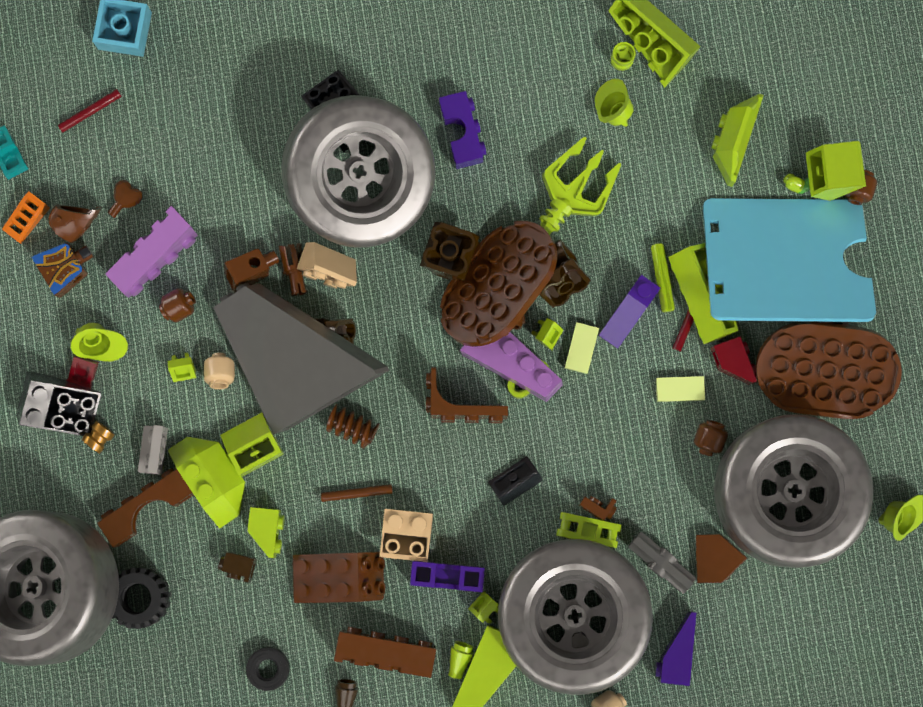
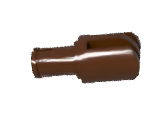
(295, 275)

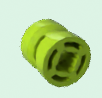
(623, 51)

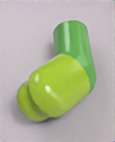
(796, 184)

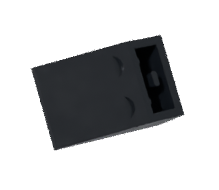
(332, 87)
(57, 405)

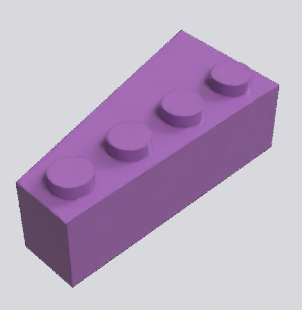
(152, 253)
(516, 364)

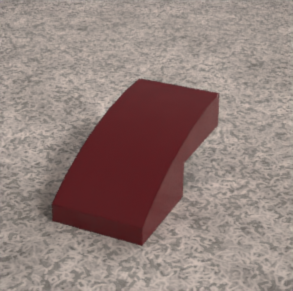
(82, 371)

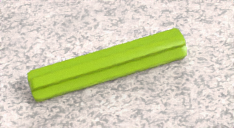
(662, 277)

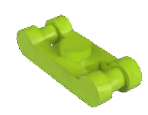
(588, 529)

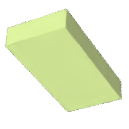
(581, 348)
(680, 389)

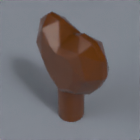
(124, 197)

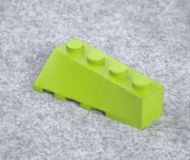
(655, 36)
(692, 276)

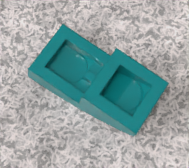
(11, 159)

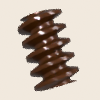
(351, 427)

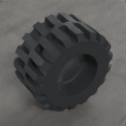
(158, 603)

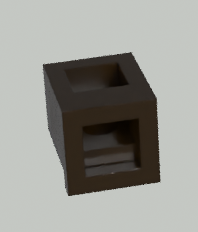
(237, 566)

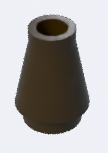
(346, 692)

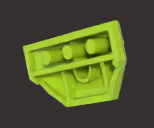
(734, 137)
(210, 477)

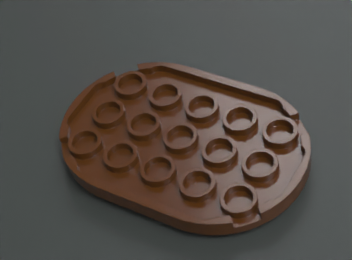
(500, 284)
(828, 369)

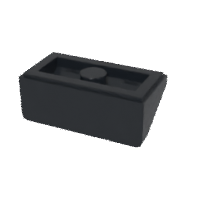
(515, 481)

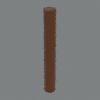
(356, 493)

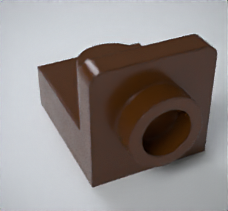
(594, 507)

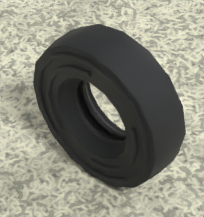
(281, 675)

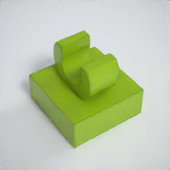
(548, 333)
(181, 368)
(483, 607)

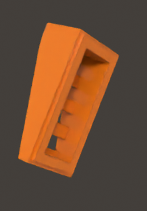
(31, 223)

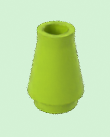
(459, 659)

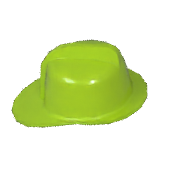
(613, 103)
(97, 343)
(903, 517)

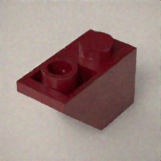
(733, 360)

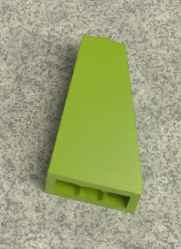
(486, 672)

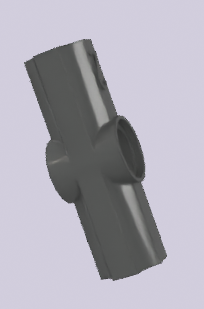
(662, 562)

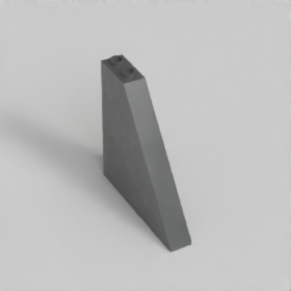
(291, 357)

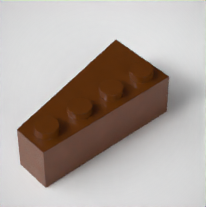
(385, 652)

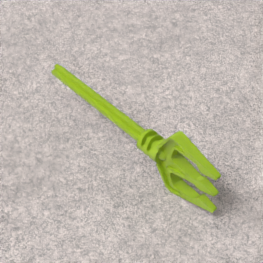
(568, 198)

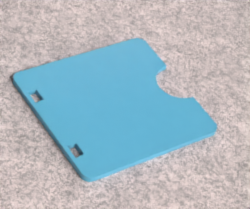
(785, 260)

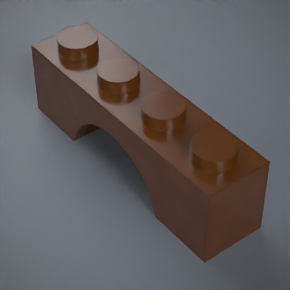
(121, 524)

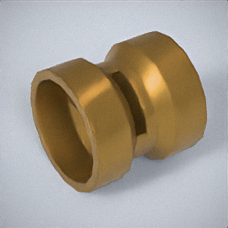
(98, 437)

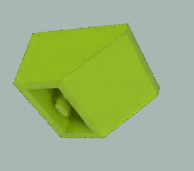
(835, 170)
(251, 445)

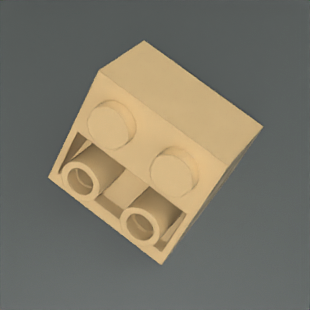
(327, 265)
(406, 535)

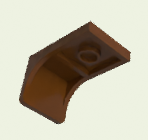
(448, 412)
(338, 577)

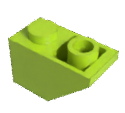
(264, 529)

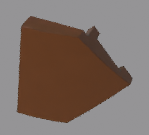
(716, 558)

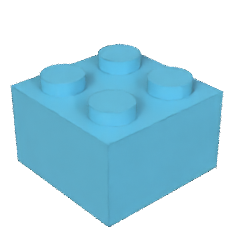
(122, 27)

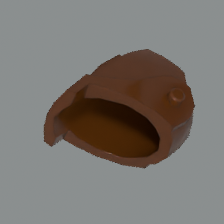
(71, 221)

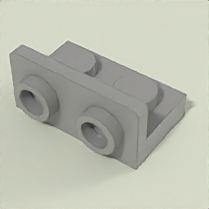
(153, 449)

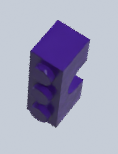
(458, 110)
(447, 576)

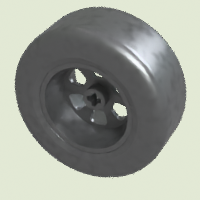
(405, 186)
(839, 470)
(86, 595)
(624, 605)

